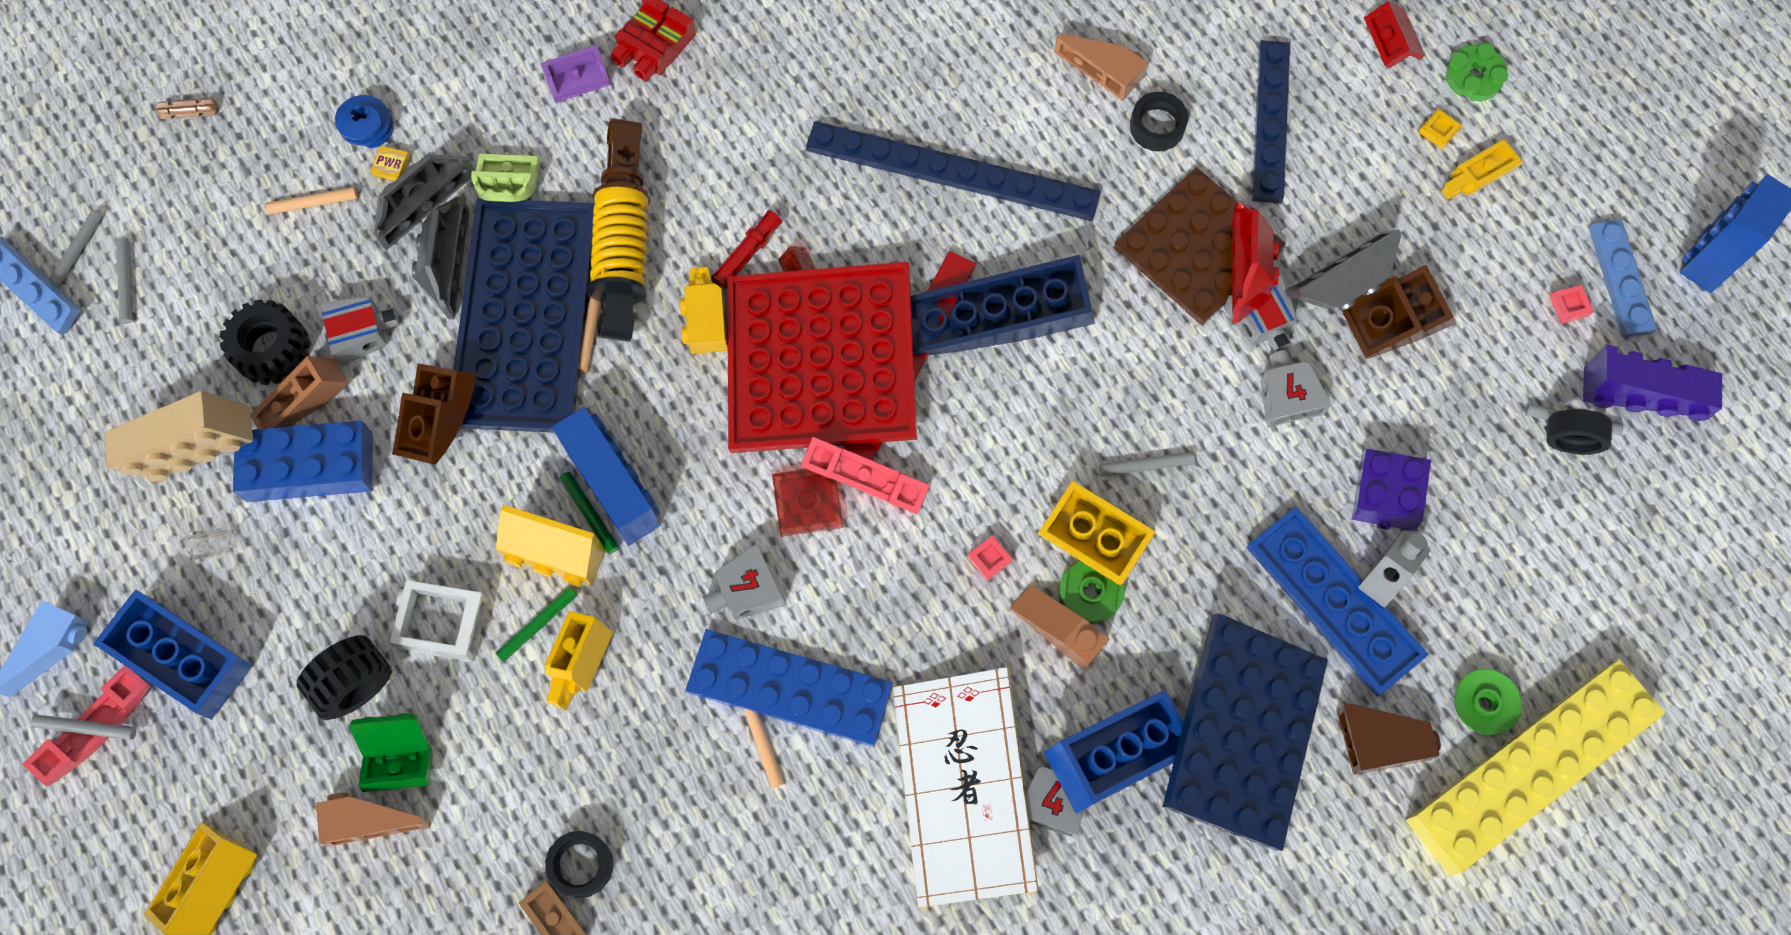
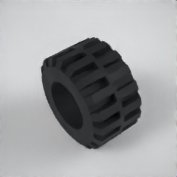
(251, 324)
(343, 677)

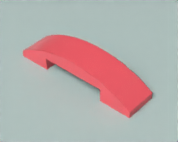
(864, 475)
(70, 749)

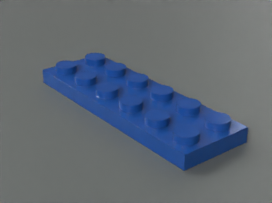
(1330, 598)
(789, 687)

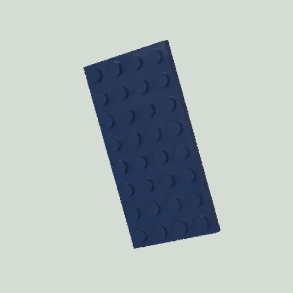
(525, 312)

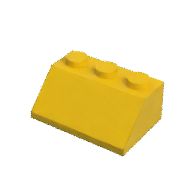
(1097, 533)
(548, 546)
(200, 883)

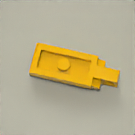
(1482, 170)

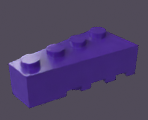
(1651, 385)

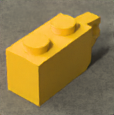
(704, 314)
(575, 657)

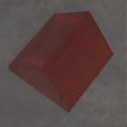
(795, 259)

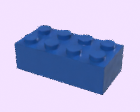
(1737, 233)
(305, 462)
(608, 475)
(173, 655)
(1117, 751)

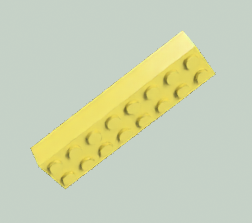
(1534, 767)

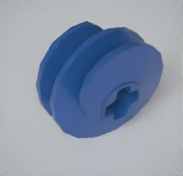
(364, 121)

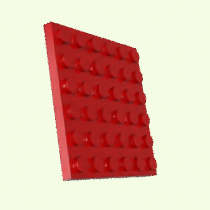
(820, 357)

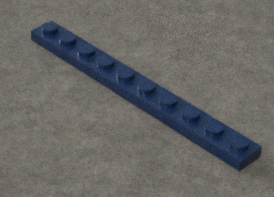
(953, 171)

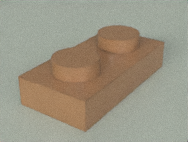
(550, 912)

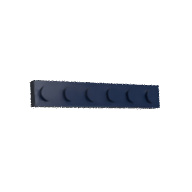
(1271, 122)

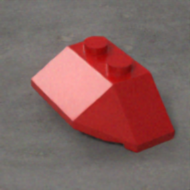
(1251, 260)

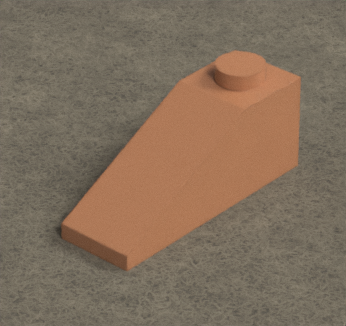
(1106, 63)
(300, 393)
(1060, 626)
(353, 820)

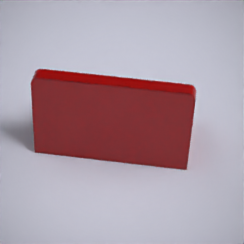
(1393, 34)

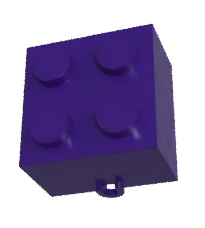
(1391, 490)

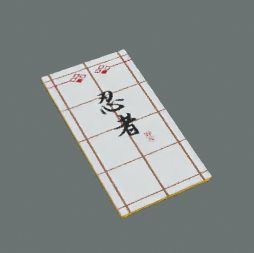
(964, 789)

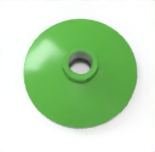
(1503, 700)

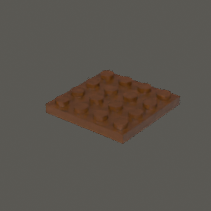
(1187, 245)

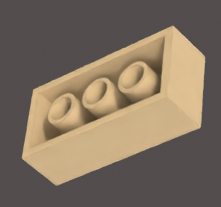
(178, 436)

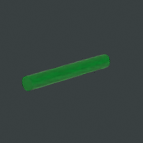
(589, 513)
(536, 624)

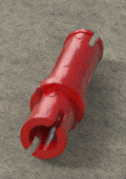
(742, 254)

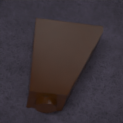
(1385, 739)

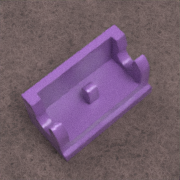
(575, 73)

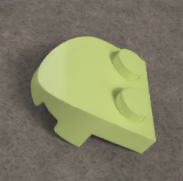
(505, 177)

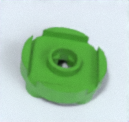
(1487, 61)
(1093, 610)

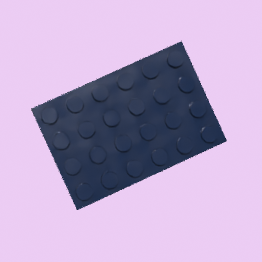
(1246, 733)

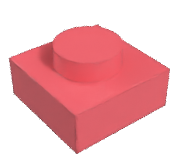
(1571, 304)
(989, 558)

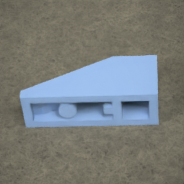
(44, 642)

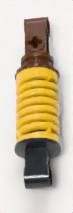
(619, 233)

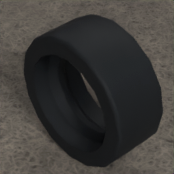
(1165, 102)
(1579, 431)
(554, 855)

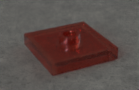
(806, 502)

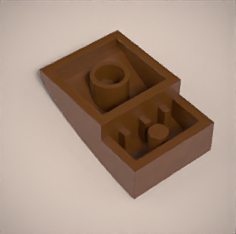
(1398, 313)
(432, 413)

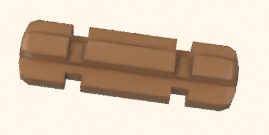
(186, 108)

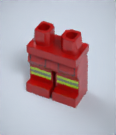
(653, 38)

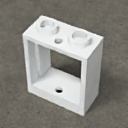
(469, 628)

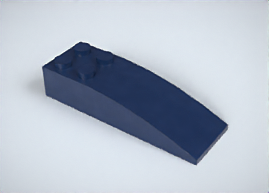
(1003, 308)

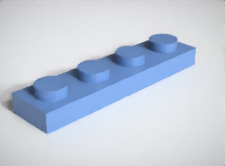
(1622, 278)
(36, 289)

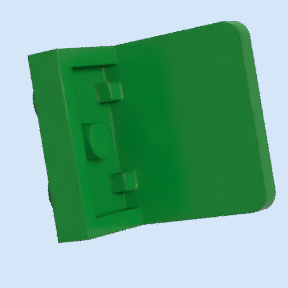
(393, 752)

